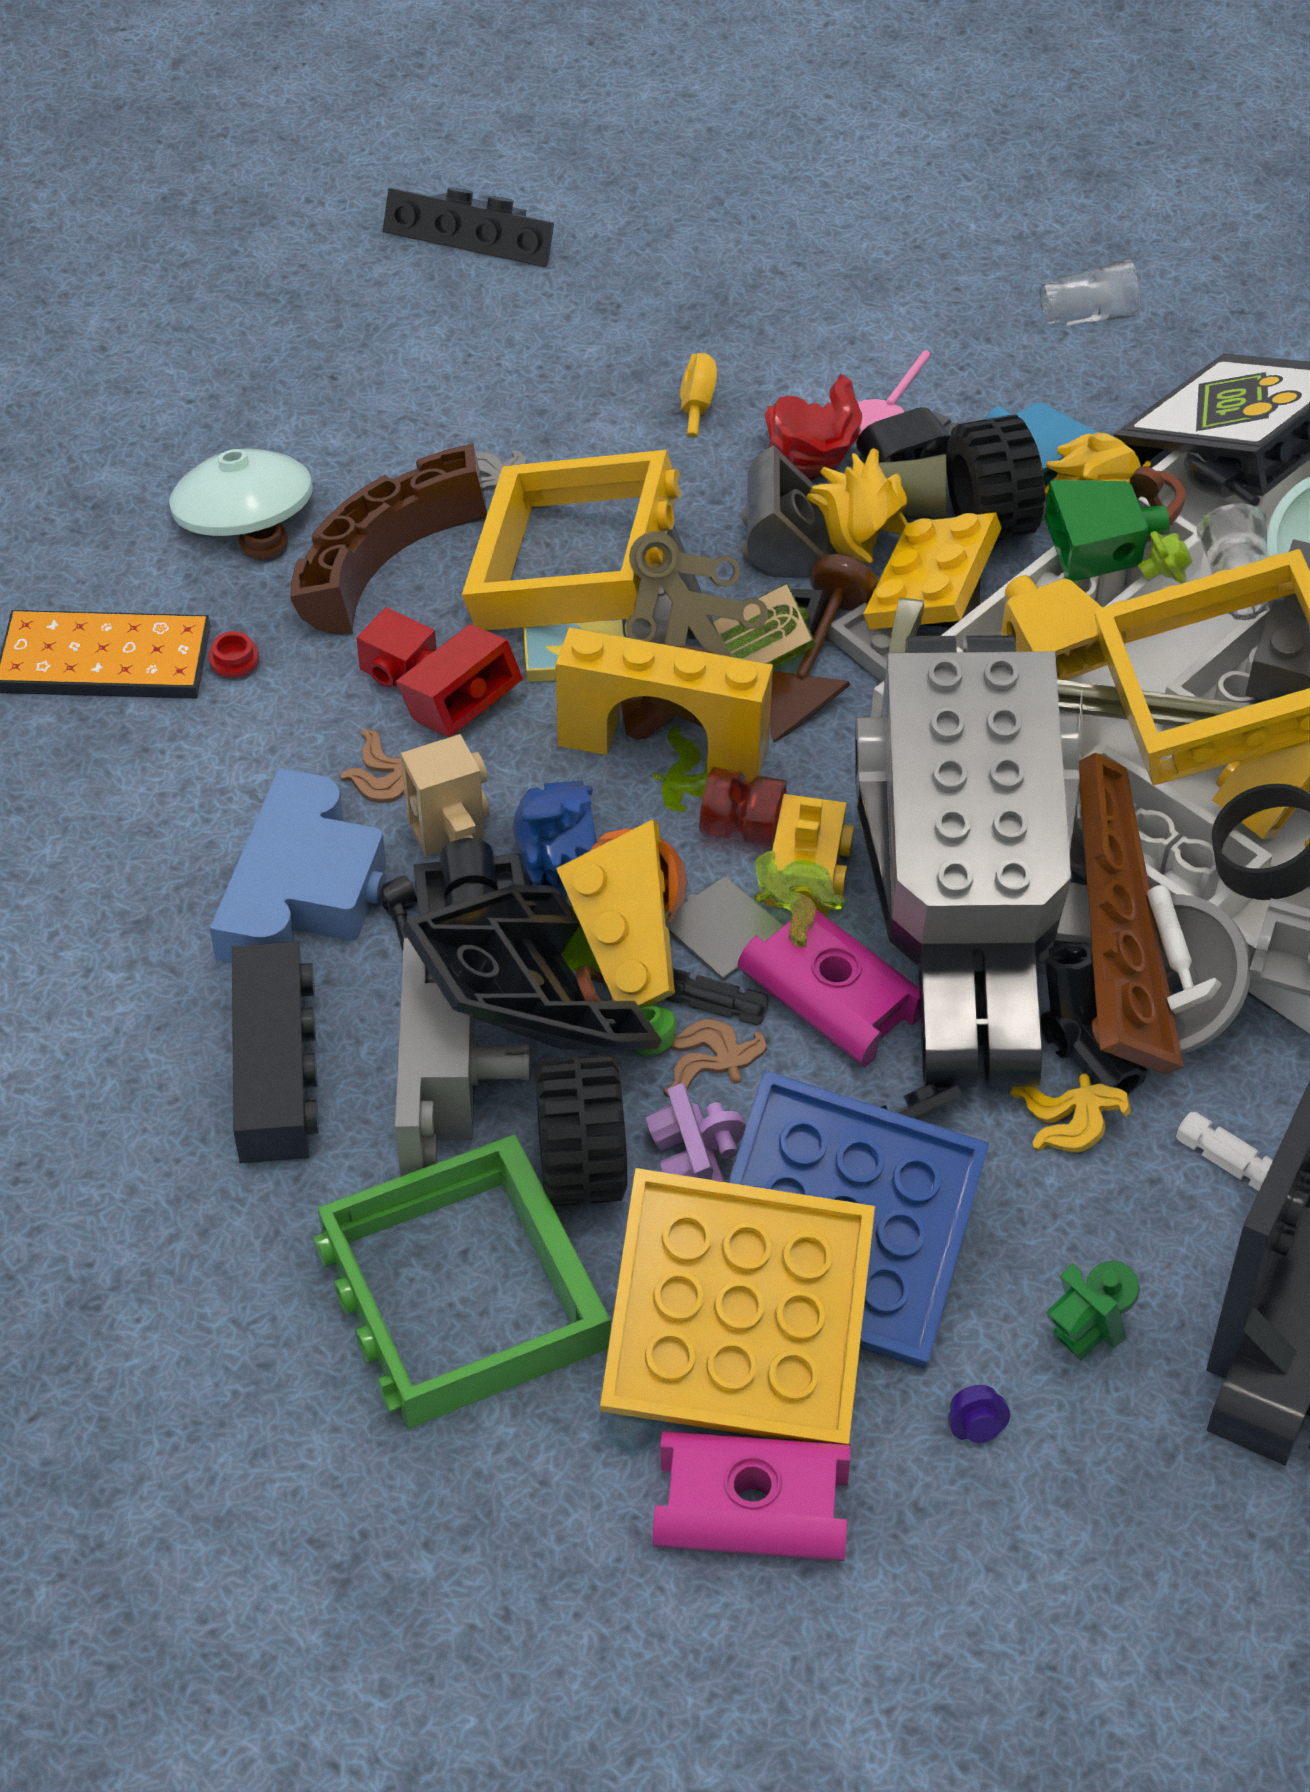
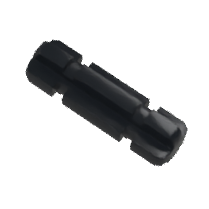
(719, 997)

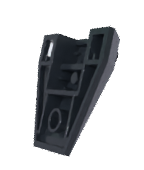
(506, 967)

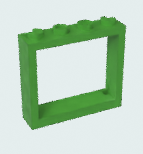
(426, 1191)

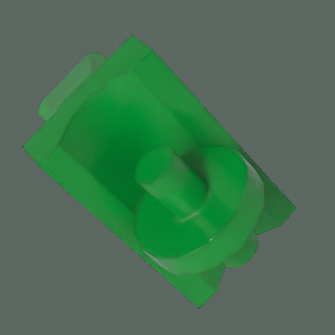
(1093, 1309)

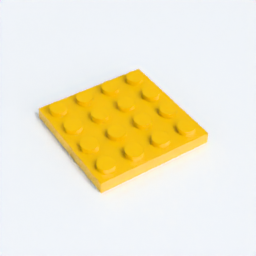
(738, 1309)

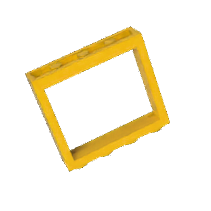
(581, 598)
(1224, 736)

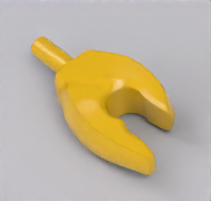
(697, 389)

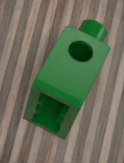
(1099, 526)

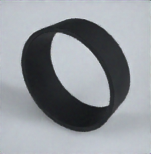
(1269, 882)

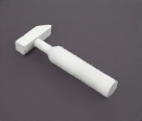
(1178, 952)

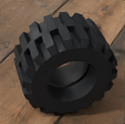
(998, 470)
(581, 1130)

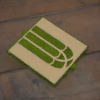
(780, 637)

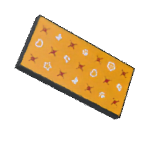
(104, 654)

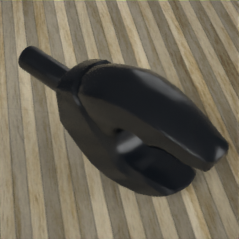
(1219, 477)

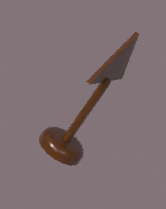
(798, 695)

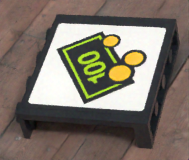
(1233, 410)

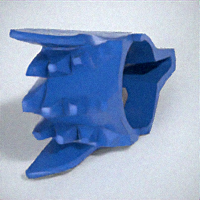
(553, 829)

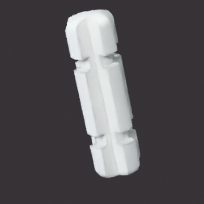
(1224, 1149)

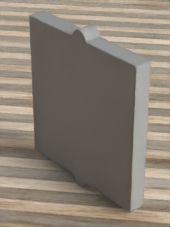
(720, 925)

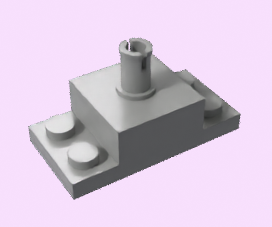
(440, 1068)

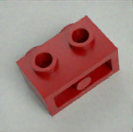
(459, 680)

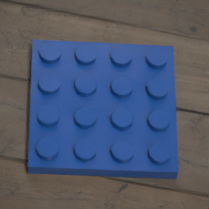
(867, 1155)

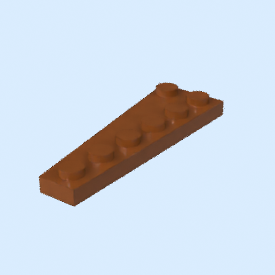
(1126, 946)

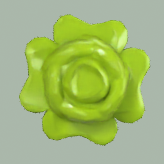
(1167, 557)

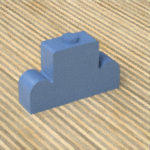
(300, 869)

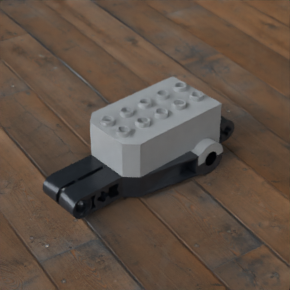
(970, 841)

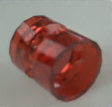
(741, 806)

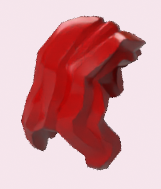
(812, 434)

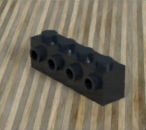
(270, 1052)

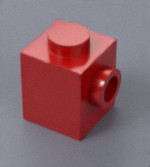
(393, 646)

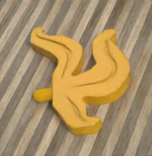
(1087, 1122)

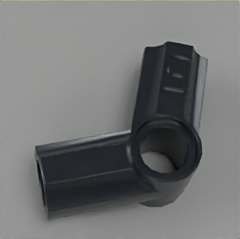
(1071, 1017)

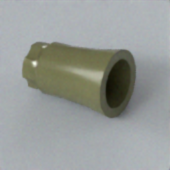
(923, 484)

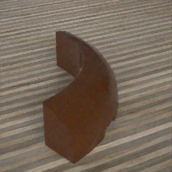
(376, 527)

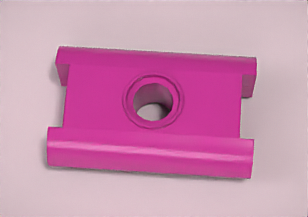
(833, 985)
(789, 1522)

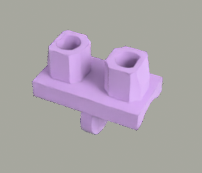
(702, 1136)

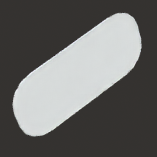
(1080, 740)

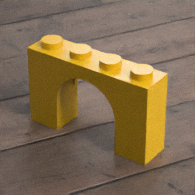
(721, 691)

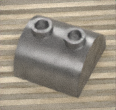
(782, 525)

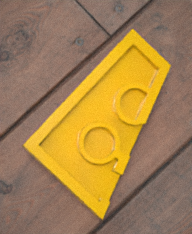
(623, 915)

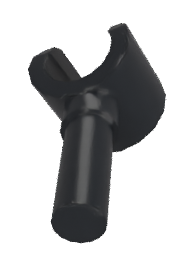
(397, 897)

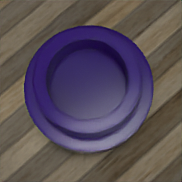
(978, 1414)

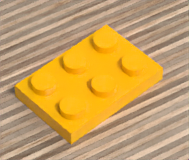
(934, 564)

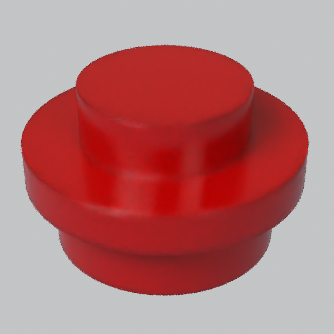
(233, 655)

